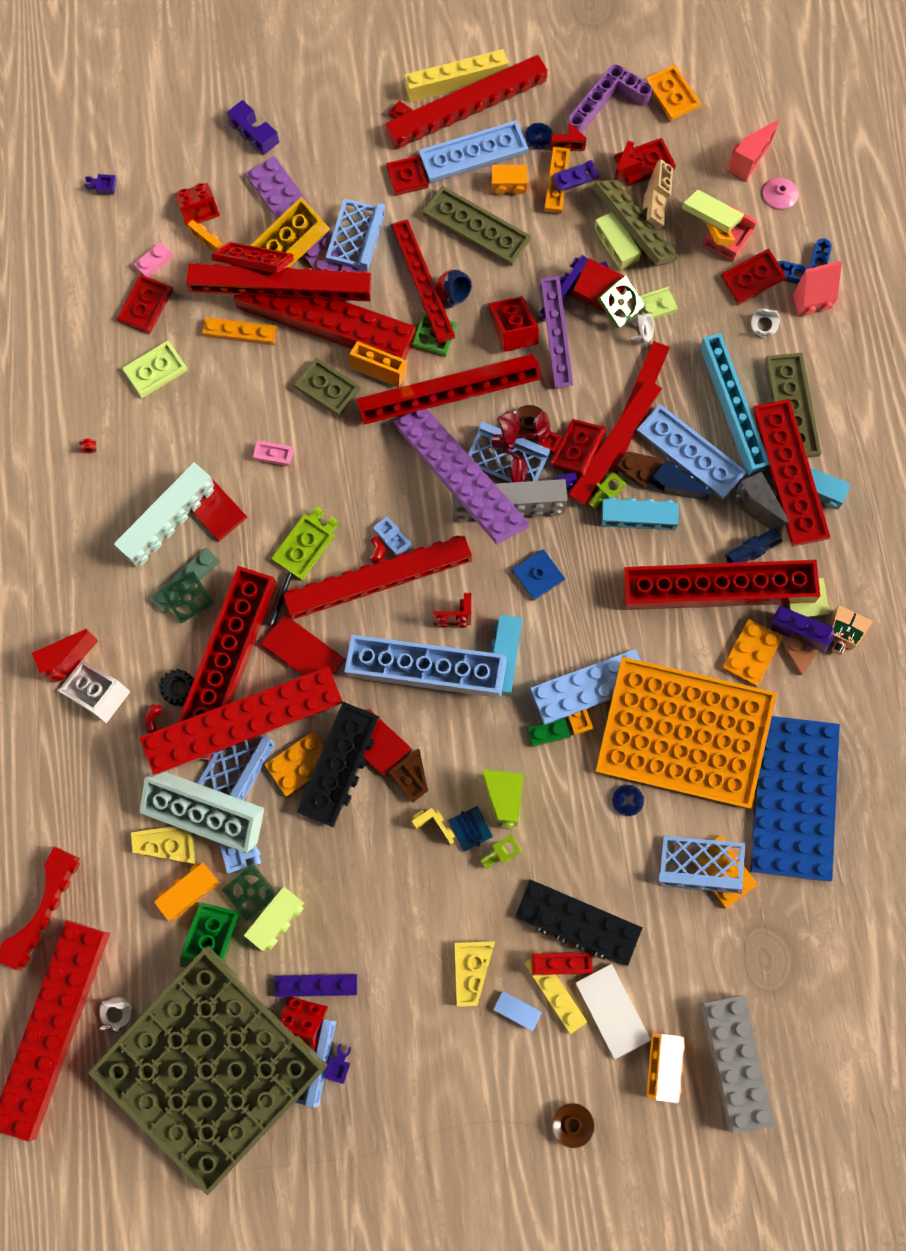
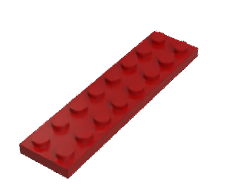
(791, 472)

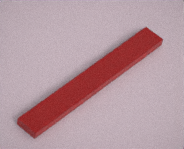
(423, 281)
(650, 371)
(615, 442)

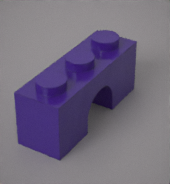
(262, 137)
(814, 632)

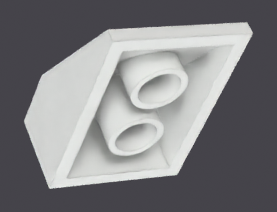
(94, 691)

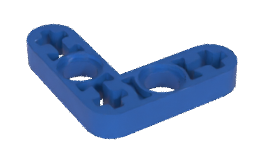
(824, 257)

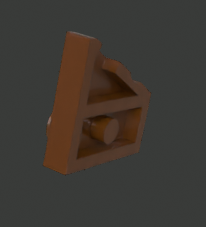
(639, 467)
(411, 776)

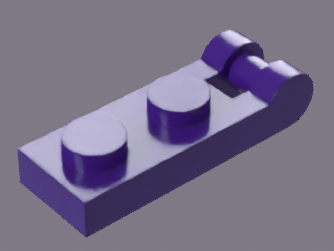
(575, 176)

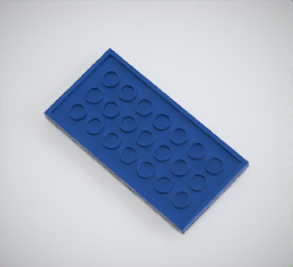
(796, 800)

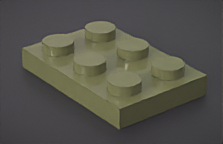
(327, 387)

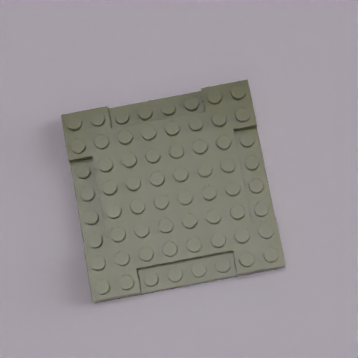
(207, 1070)

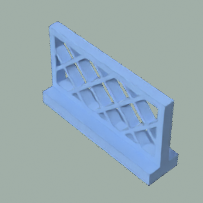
(369, 241)
(521, 444)
(250, 770)
(697, 881)
(324, 1044)

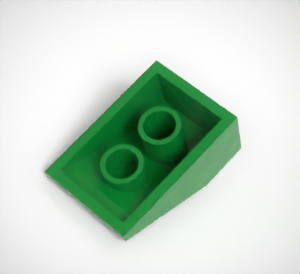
(212, 928)

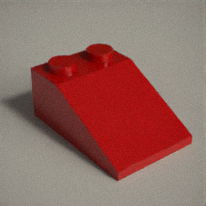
(514, 323)
(64, 655)

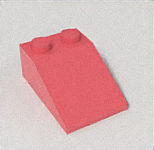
(751, 150)
(818, 289)

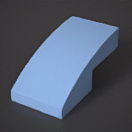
(392, 536)
(517, 1010)

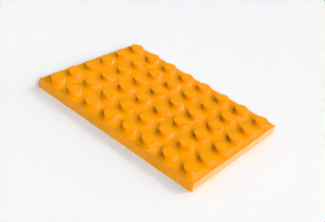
(686, 732)

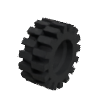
(166, 682)

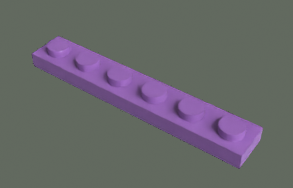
(556, 332)

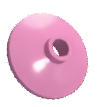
(780, 199)

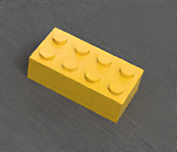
(294, 231)

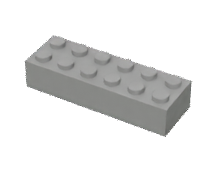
(529, 498)
(737, 1064)

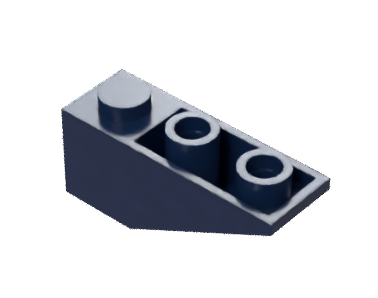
(676, 482)

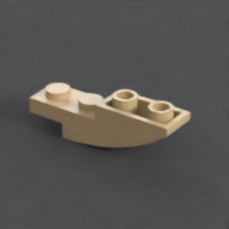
(656, 193)

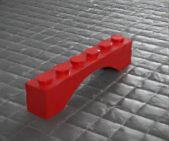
(58, 870)

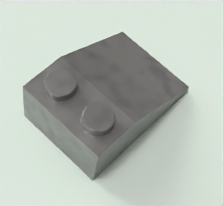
(760, 502)

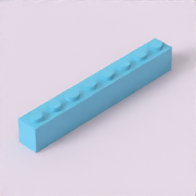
(734, 405)

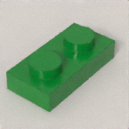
(549, 733)

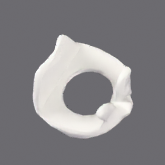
(772, 315)
(643, 321)
(119, 1003)

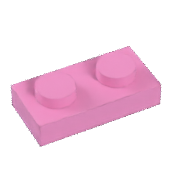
(153, 260)
(273, 453)

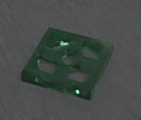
(193, 593)
(257, 900)

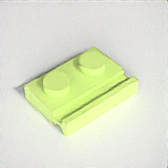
(658, 303)

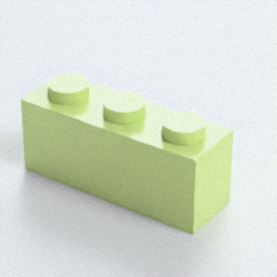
(617, 241)
(275, 920)

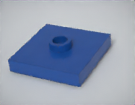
(538, 574)

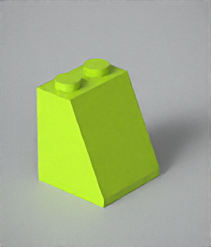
(504, 794)

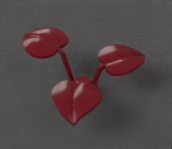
(509, 427)

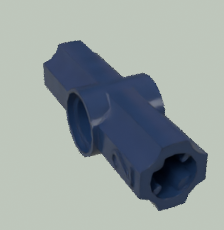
(754, 547)

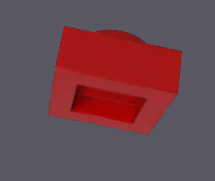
(399, 109)
(552, 442)

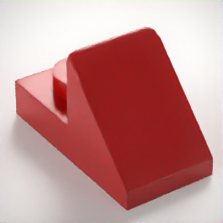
(573, 140)
(627, 165)

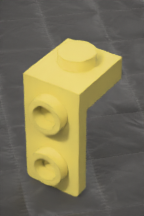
(422, 818)

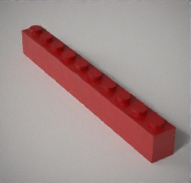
(466, 102)
(286, 283)
(448, 389)
(378, 577)

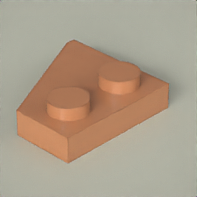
(799, 652)

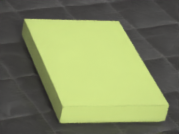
(712, 211)
(154, 369)

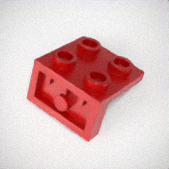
(197, 203)
(459, 618)
(303, 1019)

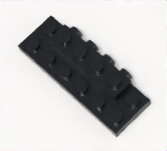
(339, 764)
(578, 923)

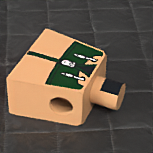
(848, 629)

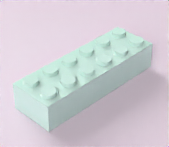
(165, 515)
(202, 811)

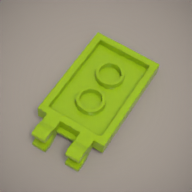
(305, 544)

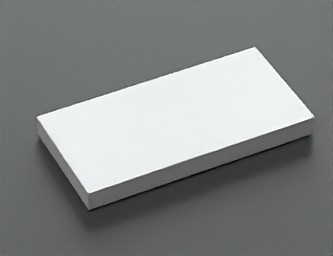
(613, 1011)

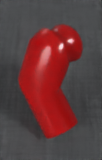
(379, 551)
(150, 715)

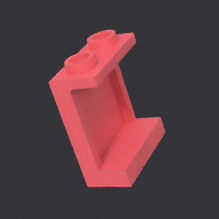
(741, 234)

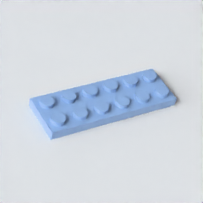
(473, 151)
(691, 451)
(578, 689)

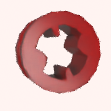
(87, 445)

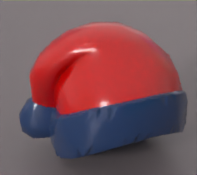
(454, 287)

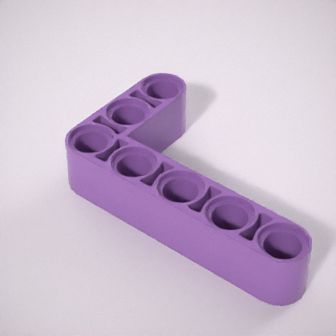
(614, 80)

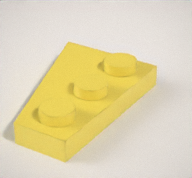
(165, 843)
(471, 968)

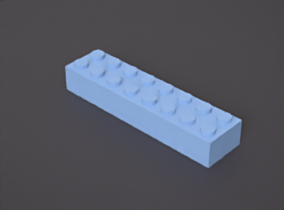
(426, 666)

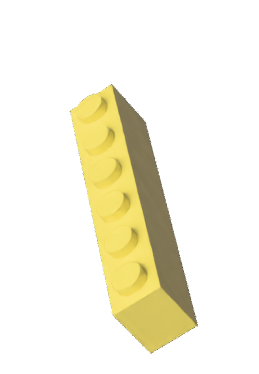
(453, 75)

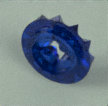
(537, 129)
(618, 799)

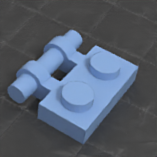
(236, 860)

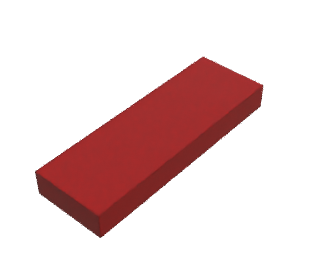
(561, 964)

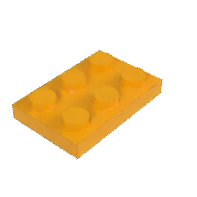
(673, 93)
(752, 652)
(296, 764)
(725, 898)

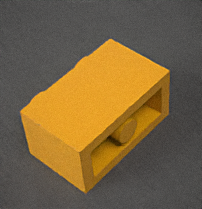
(509, 179)

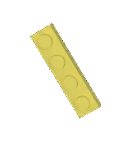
(559, 1000)

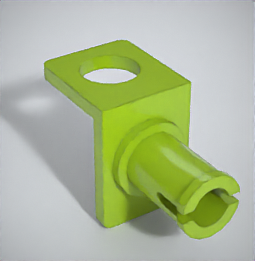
(604, 491)
(500, 852)

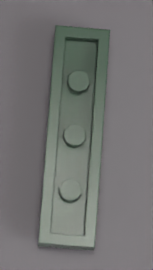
(201, 565)

